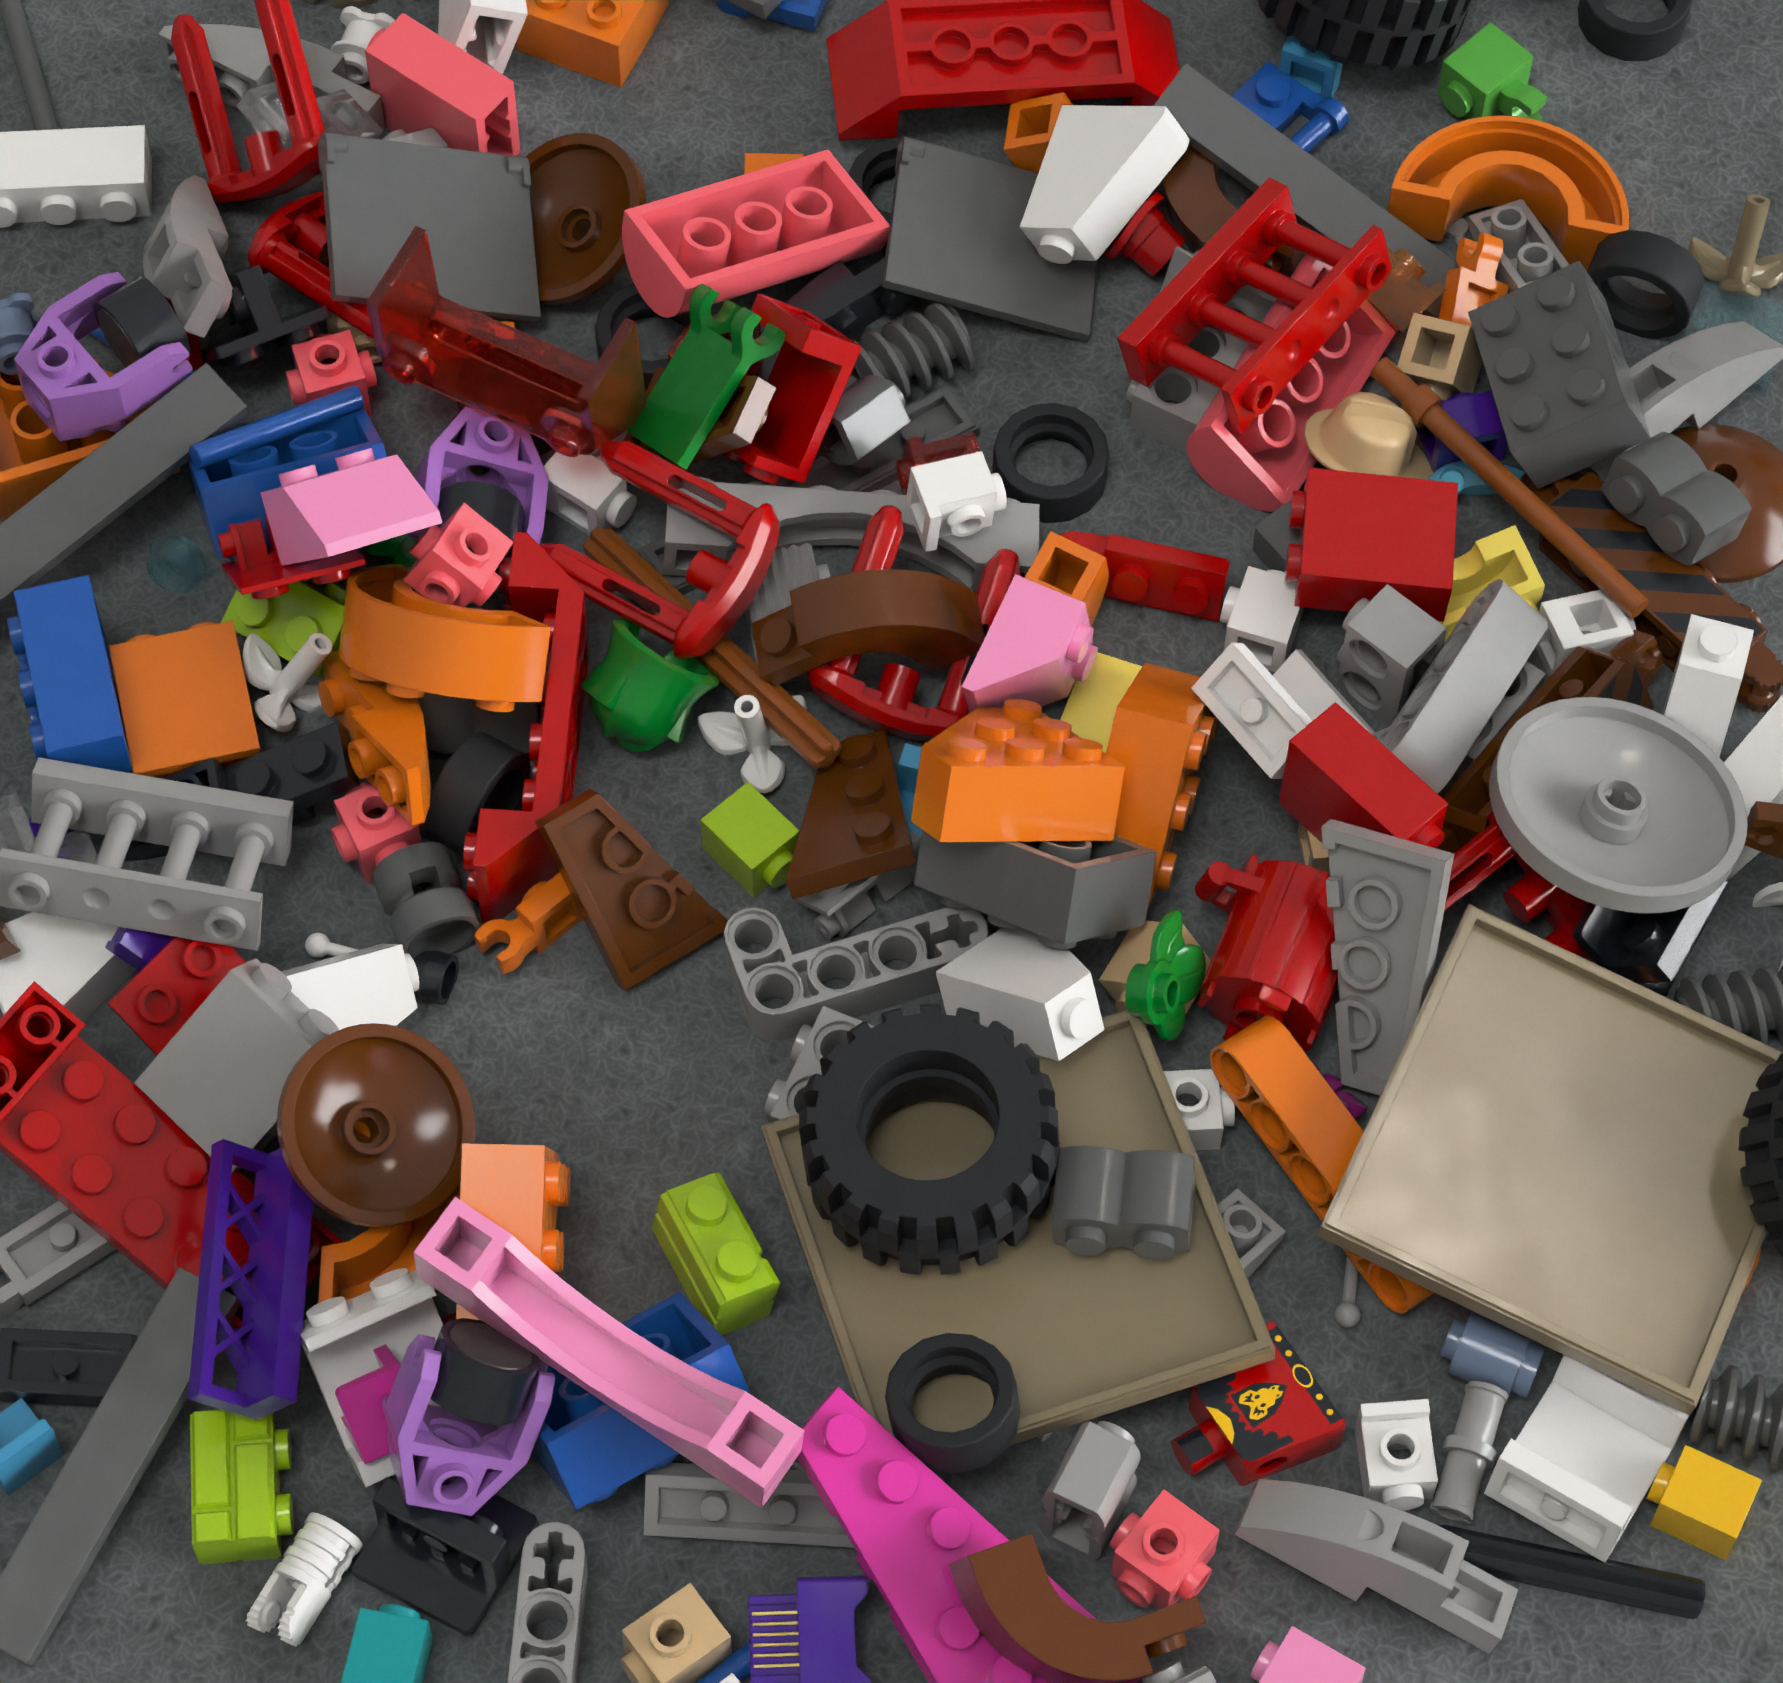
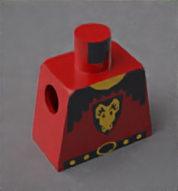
(1260, 1418)

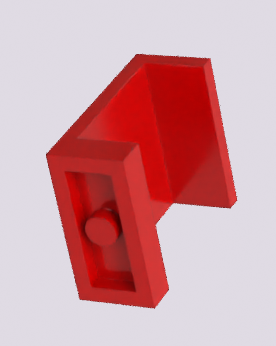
(808, 388)

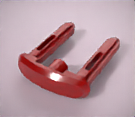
(272, 168)
(294, 250)
(728, 584)
(891, 704)
(1524, 898)

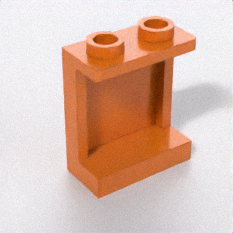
(184, 699)

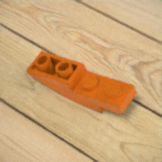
(386, 737)

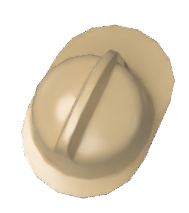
(1367, 437)

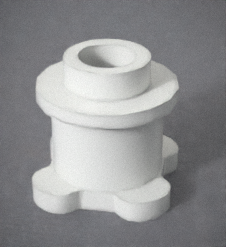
(356, 37)

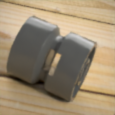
(425, 899)

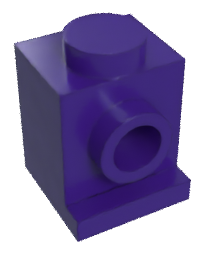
(1475, 414)

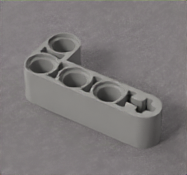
(1464, 684)
(855, 959)
(554, 1659)

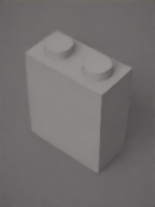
(233, 1058)

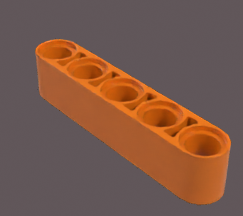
(1302, 1129)

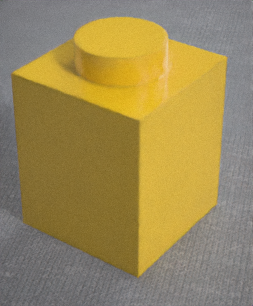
(1702, 1501)

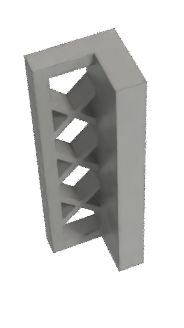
(694, 1504)

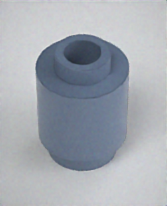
(1492, 1354)

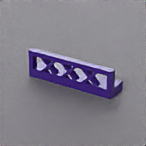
(269, 1294)

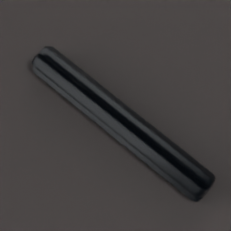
(1583, 1574)

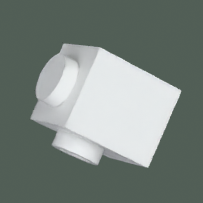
(1262, 616)

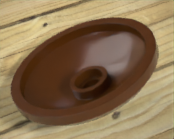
(578, 212)
(1758, 473)
(414, 1116)

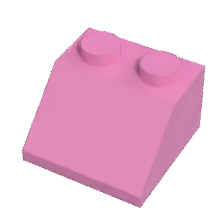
(345, 508)
(1032, 648)

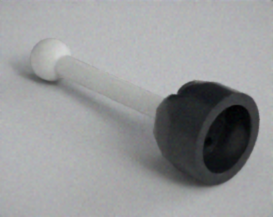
(435, 968)

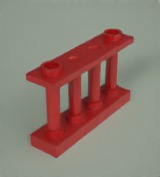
(1216, 274)

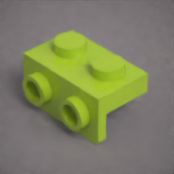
(291, 617)

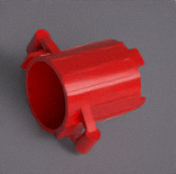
(1272, 948)

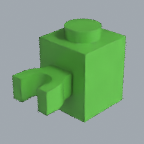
(1489, 77)

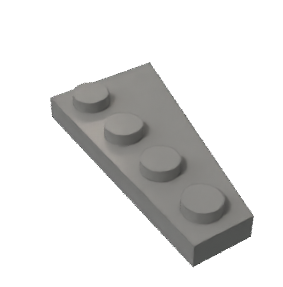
(1387, 934)

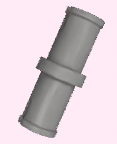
(1469, 1452)

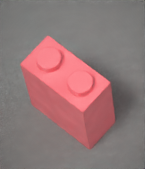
(441, 86)

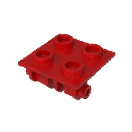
(261, 571)
(172, 988)

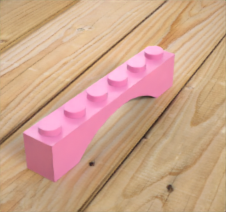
(676, 1403)

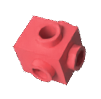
(328, 365)
(448, 569)
(370, 829)
(1163, 1553)

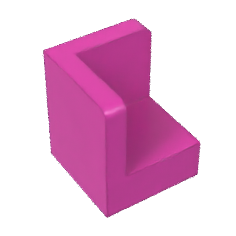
(363, 1407)

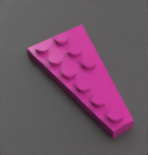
(905, 1536)

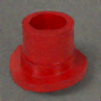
(1147, 238)

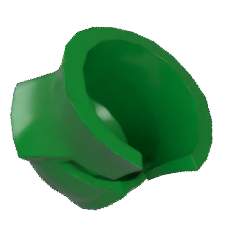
(642, 695)

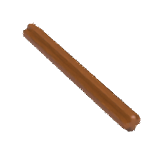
(725, 659)

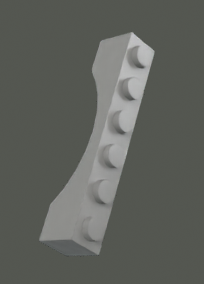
(840, 518)

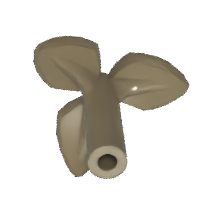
(1742, 271)

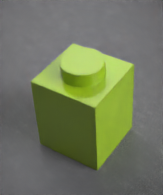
(750, 840)

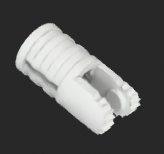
(304, 1579)

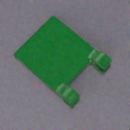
(702, 376)

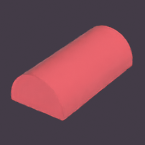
(749, 232)
(1271, 453)

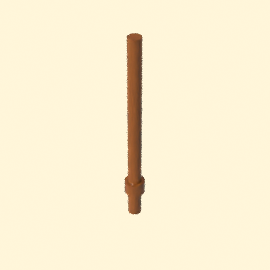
(1426, 410)

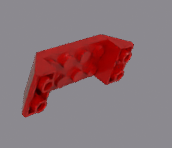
(992, 55)
(508, 849)
(109, 1146)

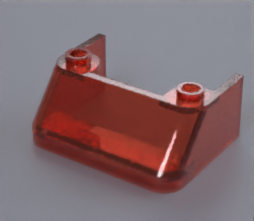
(498, 367)

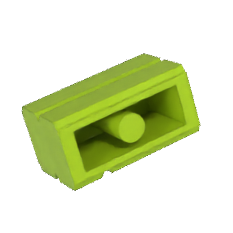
(715, 1253)
(237, 1487)

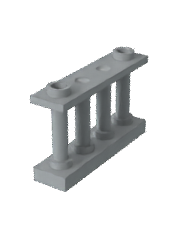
(153, 812)

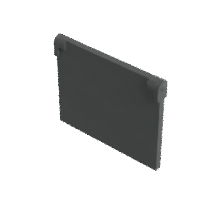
(466, 201)
(963, 244)

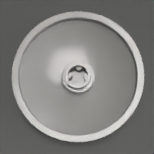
(1618, 805)

